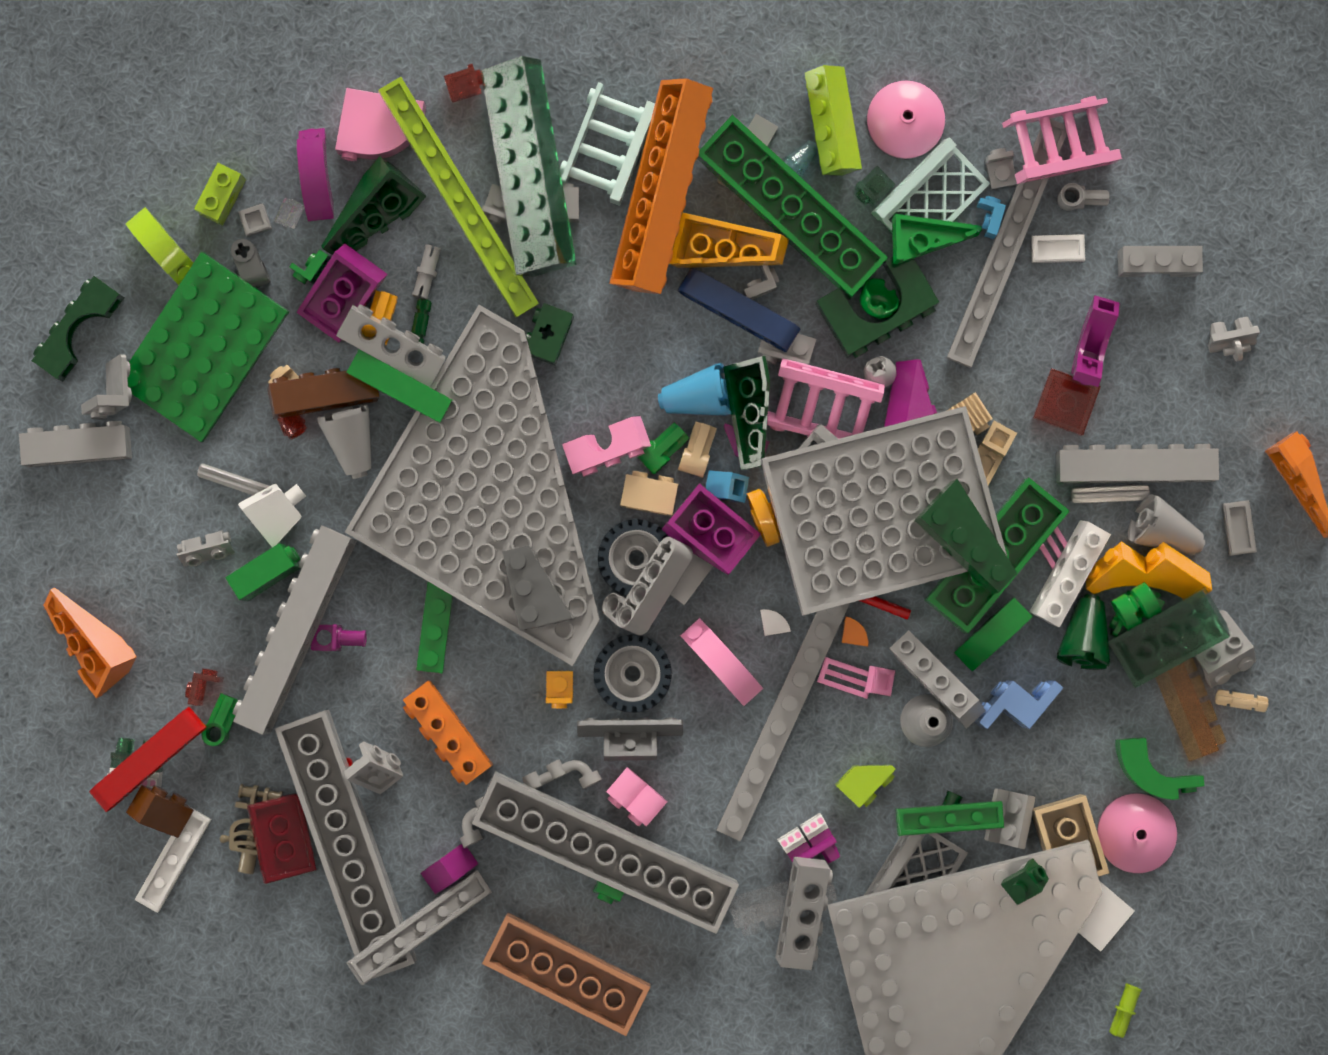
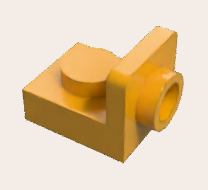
(559, 688)

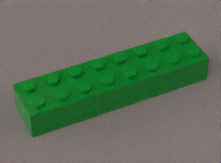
(791, 206)

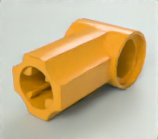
(382, 306)

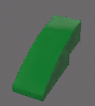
(993, 634)

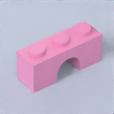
(627, 439)

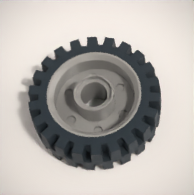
(617, 547)
(653, 667)

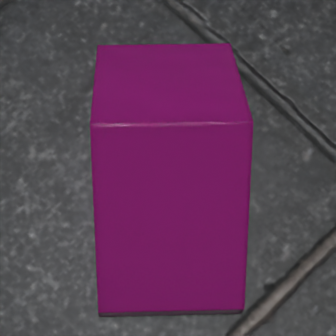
(449, 868)

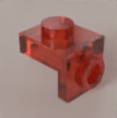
(464, 83)
(196, 690)

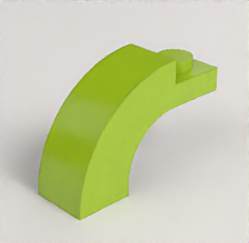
(160, 245)

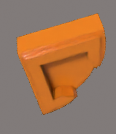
(854, 633)

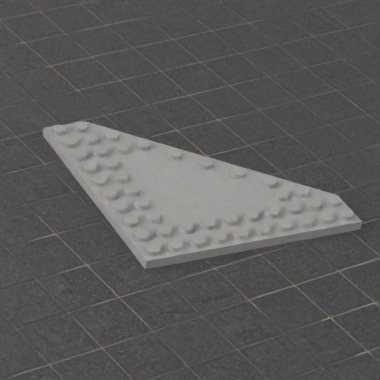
(483, 487)
(955, 957)

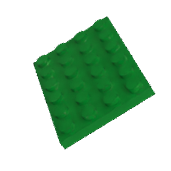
(203, 346)

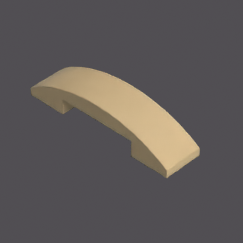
(994, 448)

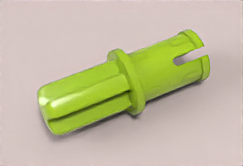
(1125, 1010)

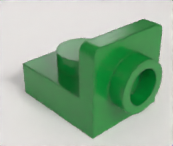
(315, 266)

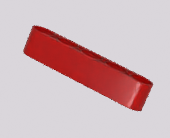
(147, 759)

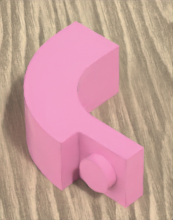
(721, 661)

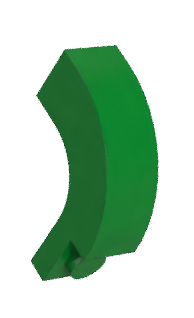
(1134, 761)

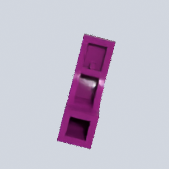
(314, 174)
(1093, 341)

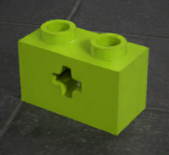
(220, 194)

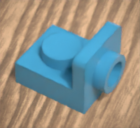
(991, 221)

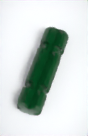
(421, 318)

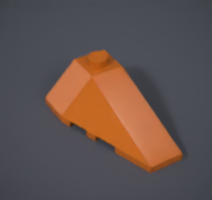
(1299, 471)
(98, 649)

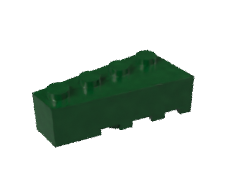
(964, 534)

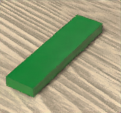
(399, 386)
(949, 818)

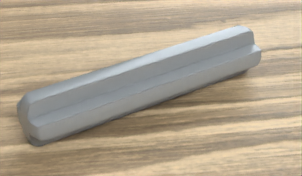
(230, 480)
(1109, 493)

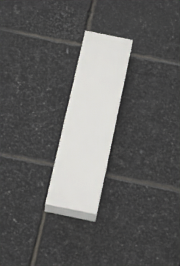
(172, 862)

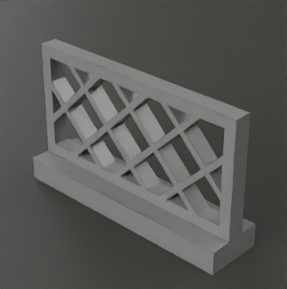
(903, 852)

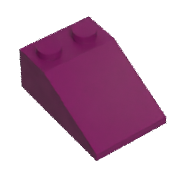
(344, 282)
(711, 530)

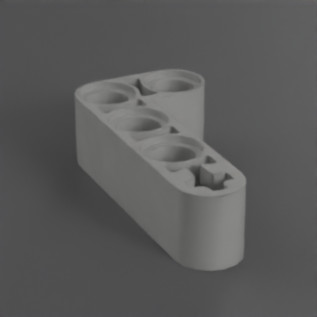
(651, 588)

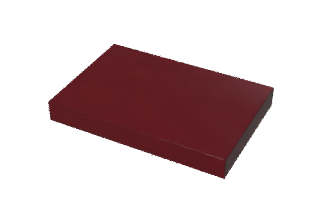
(281, 838)

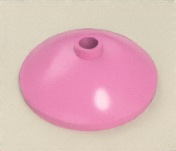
(900, 136)
(1119, 827)

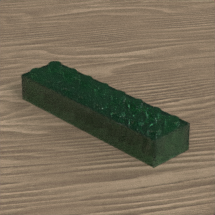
(528, 166)

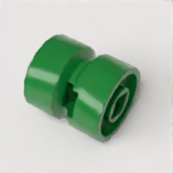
(1138, 605)

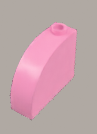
(369, 127)

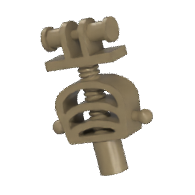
(248, 853)

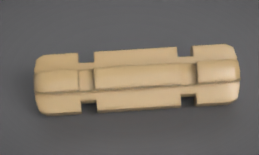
(1241, 700)

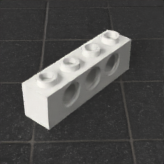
(1070, 573)

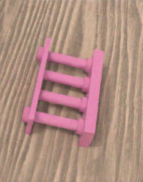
(1055, 165)
(818, 380)

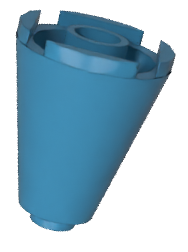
(697, 394)

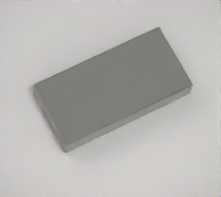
(1239, 528)

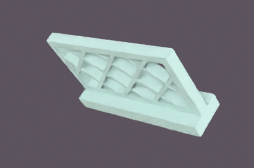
(920, 176)

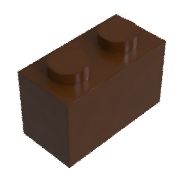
(160, 811)

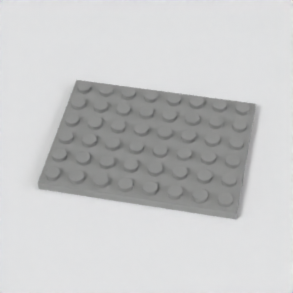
(854, 504)

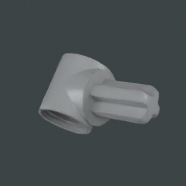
(1083, 197)

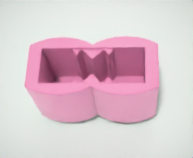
(636, 797)

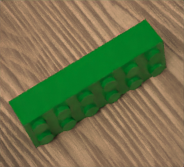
(1024, 526)

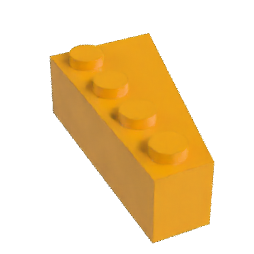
(724, 244)

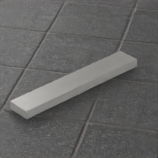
(418, 927)

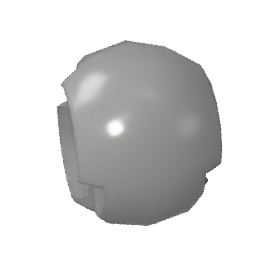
(880, 371)

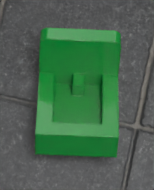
(607, 893)

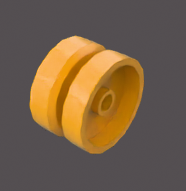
(764, 517)

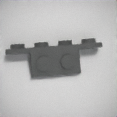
(630, 738)

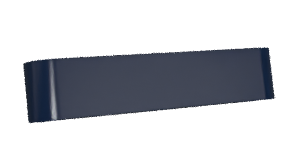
(739, 309)

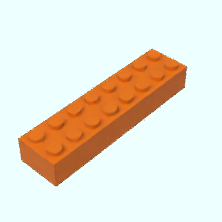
(661, 185)

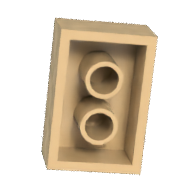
(1069, 823)

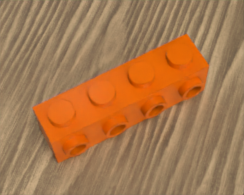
(447, 732)

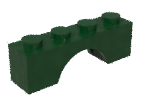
(56, 353)

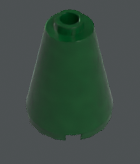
(1086, 636)

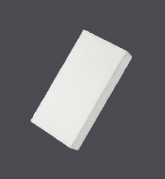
(1057, 248)

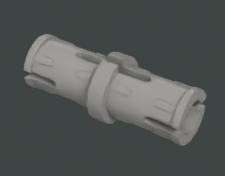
(426, 272)

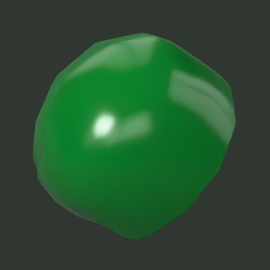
(878, 300)

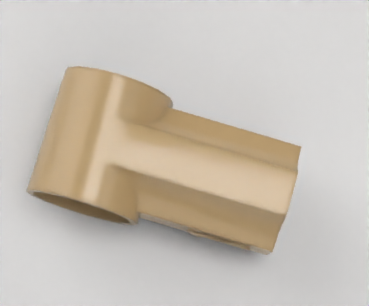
(697, 453)

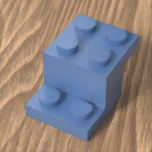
(1018, 703)

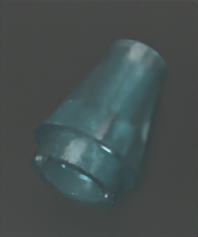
(801, 157)

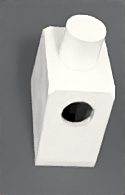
(273, 511)

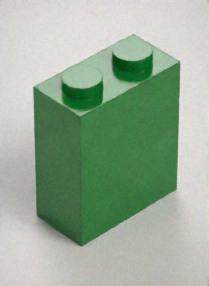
(264, 571)

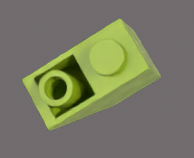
(863, 780)

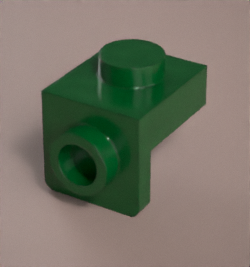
(1026, 882)

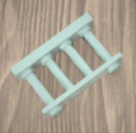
(624, 164)

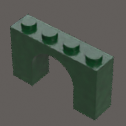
(855, 333)

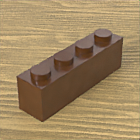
(318, 393)

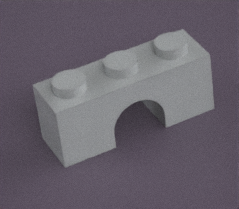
(1172, 260)

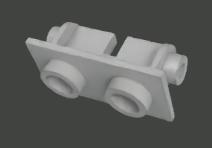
(216, 547)

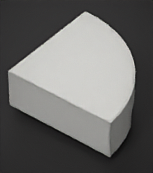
(773, 623)

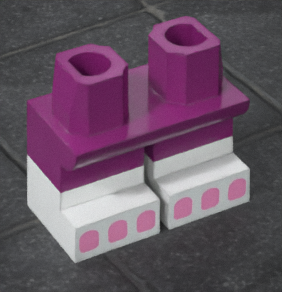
(818, 835)

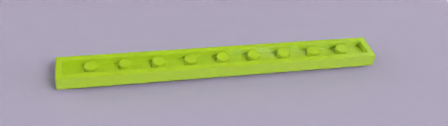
(457, 196)

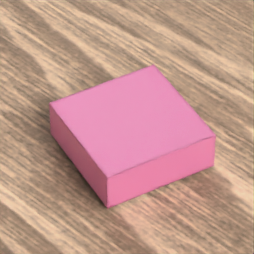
(880, 681)

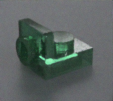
(873, 187)

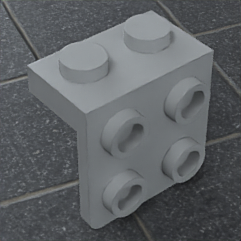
(117, 391)
(1228, 656)

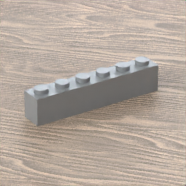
(1137, 465)

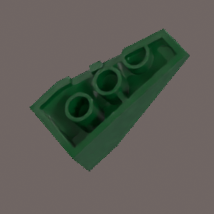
(375, 203)
(749, 400)

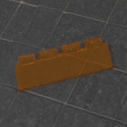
(1187, 713)

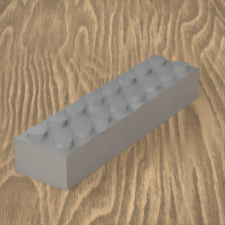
(294, 630)

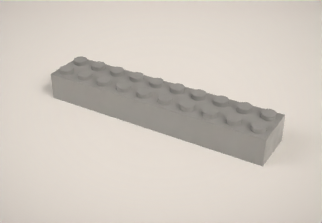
(341, 832)
(605, 852)

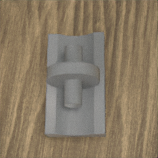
(1234, 341)

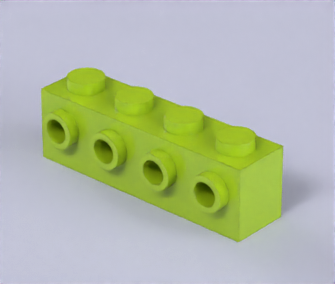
(833, 120)

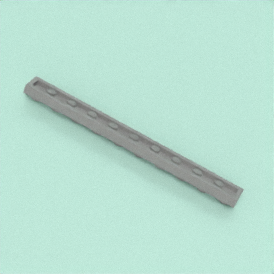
(1001, 257)
(780, 721)

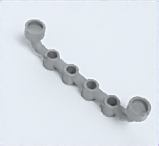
(555, 771)

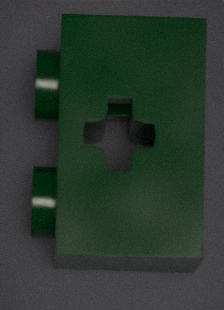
(560, 324)

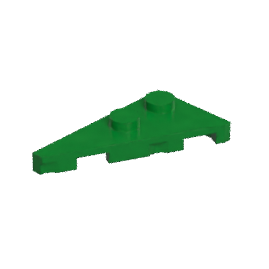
(920, 236)

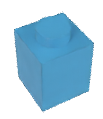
(727, 486)

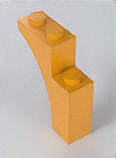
(1160, 569)

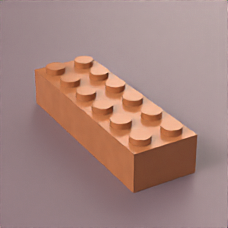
(566, 974)

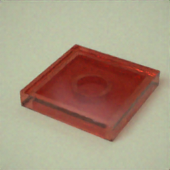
(1066, 402)

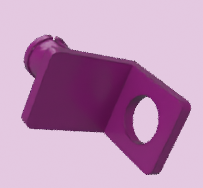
(339, 638)

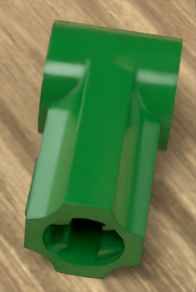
(663, 448)
(221, 717)

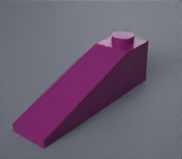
(909, 394)

